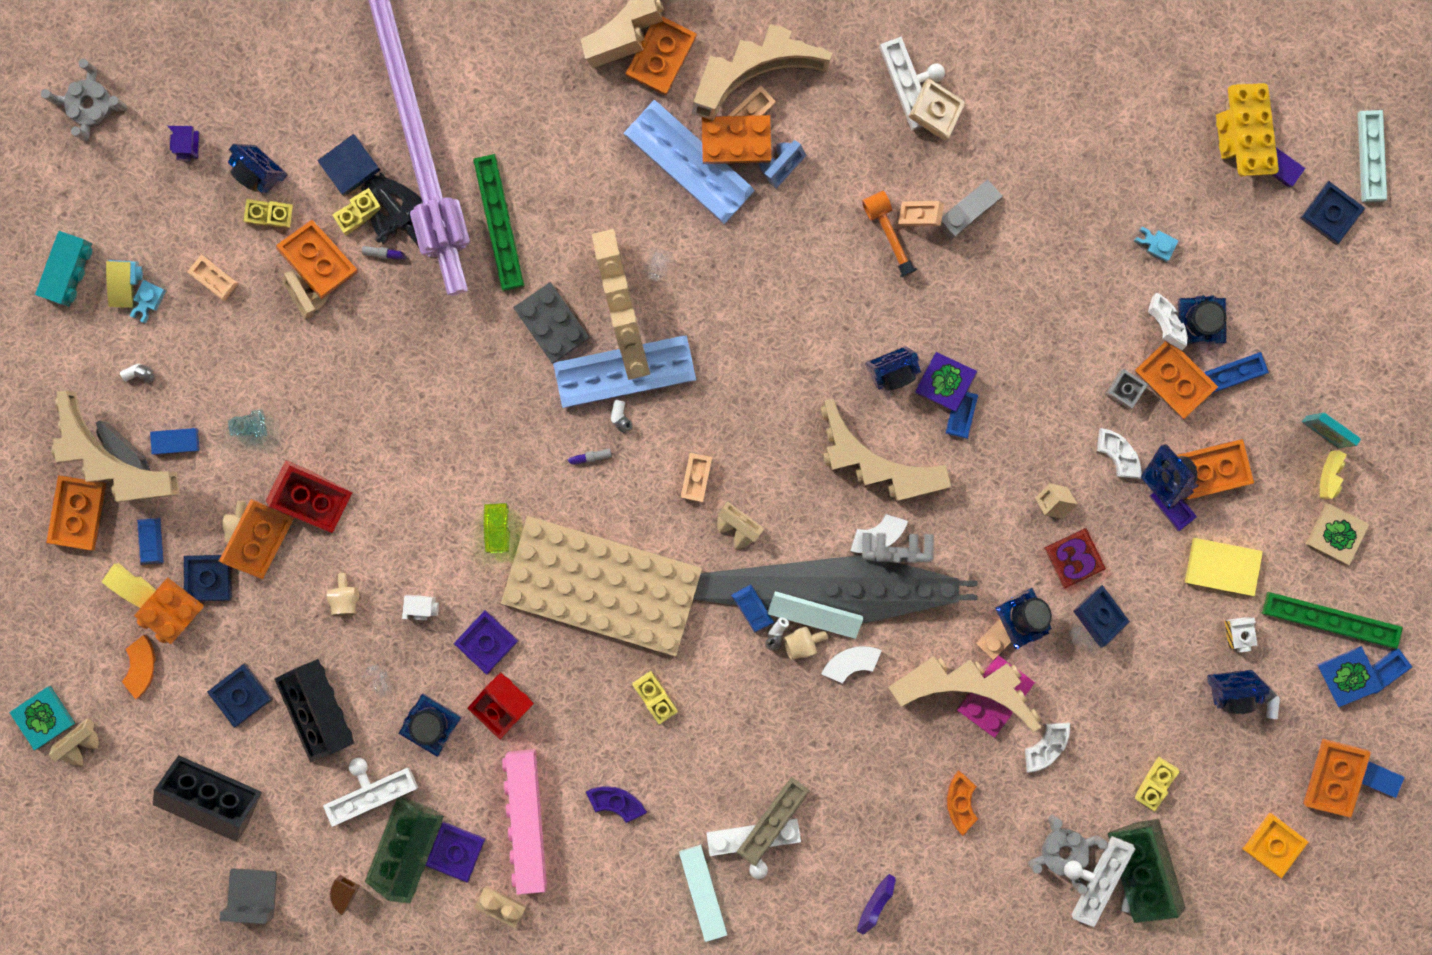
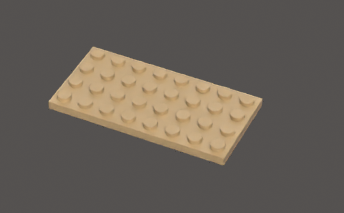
(601, 585)

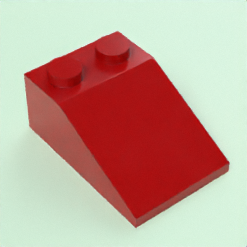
(308, 496)

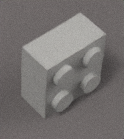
(1126, 389)

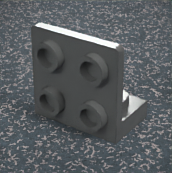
(250, 896)

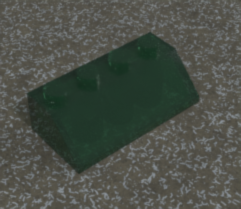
(404, 850)
(1149, 874)

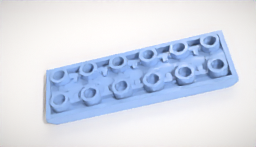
(682, 158)
(605, 377)

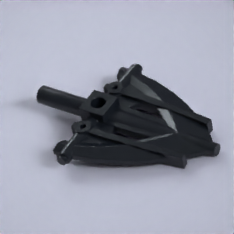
(399, 216)

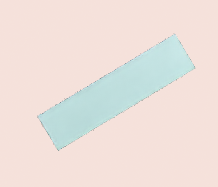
(1372, 156)
(815, 615)
(703, 893)

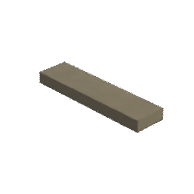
(773, 821)

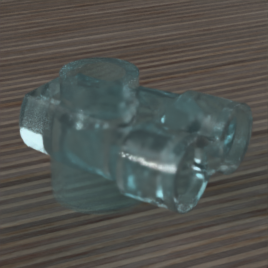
(253, 424)

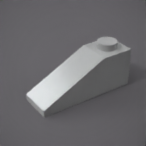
(969, 209)

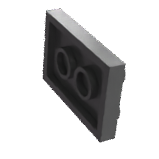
(551, 322)

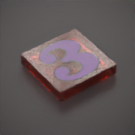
(1074, 558)

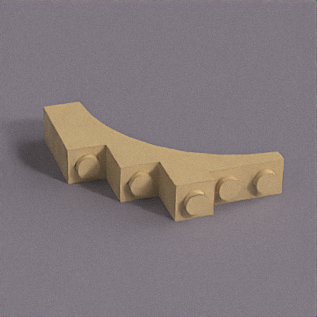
(622, 34)
(751, 60)
(620, 304)
(848, 451)
(100, 465)
(999, 686)

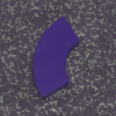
(616, 800)
(876, 904)

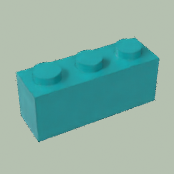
(64, 268)

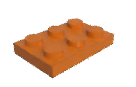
(662, 55)
(736, 139)
(316, 259)
(1176, 379)
(1220, 468)
(76, 513)
(256, 539)
(1336, 778)

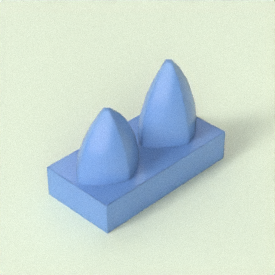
(789, 157)

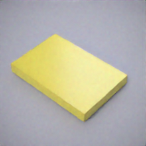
(1223, 566)

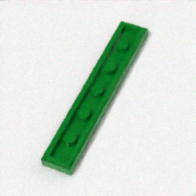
(498, 222)
(1332, 620)

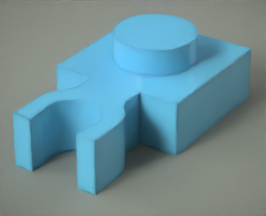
(1159, 245)
(148, 297)

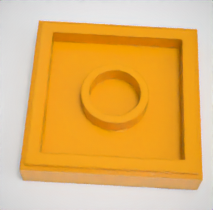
(1275, 845)

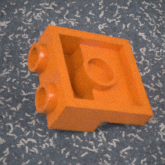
(168, 611)

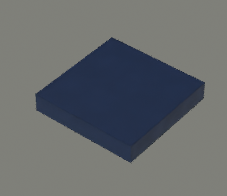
(348, 165)
(1332, 213)
(207, 578)
(1101, 616)
(239, 695)

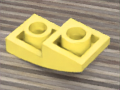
(358, 212)
(268, 213)
(118, 284)
(1329, 481)
(127, 586)
(655, 697)
(1156, 783)

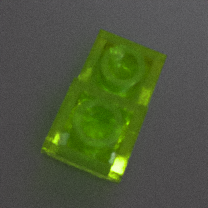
(496, 528)

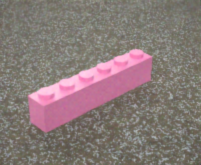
(525, 821)

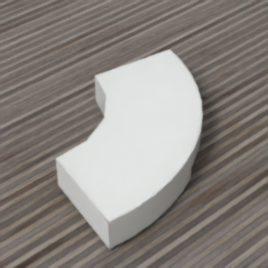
(1165, 314)
(1120, 452)
(890, 525)
(850, 661)
(1048, 747)

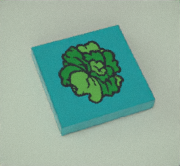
(1331, 430)
(42, 718)

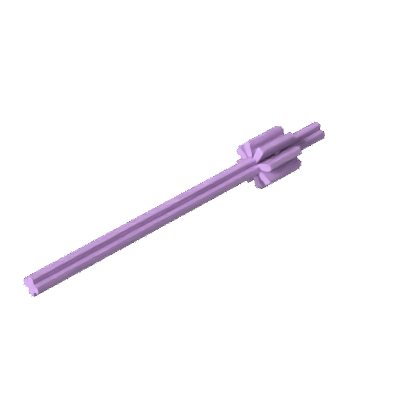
(438, 220)

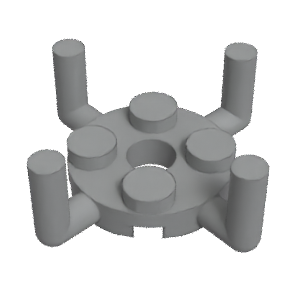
(74, 99)
(897, 554)
(1065, 837)

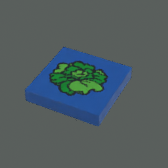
(1349, 676)

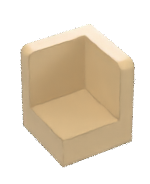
(1056, 501)

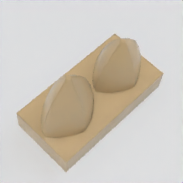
(305, 302)
(747, 529)
(66, 747)
(500, 906)

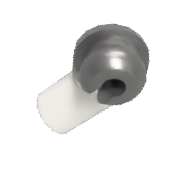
(140, 371)
(618, 418)
(776, 633)
(1272, 702)

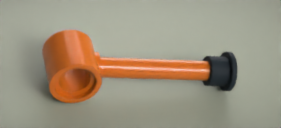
(876, 208)

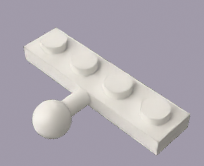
(904, 76)
(370, 794)
(731, 839)
(1101, 881)

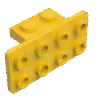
(1248, 130)

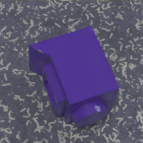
(184, 142)

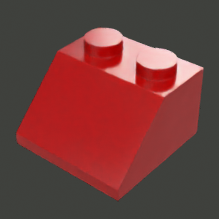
(500, 705)

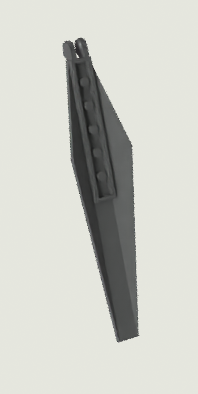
(844, 583)

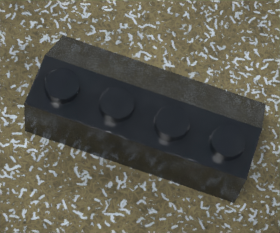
(314, 710)
(206, 798)

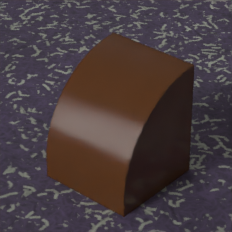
(343, 893)

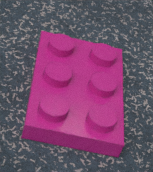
(987, 712)

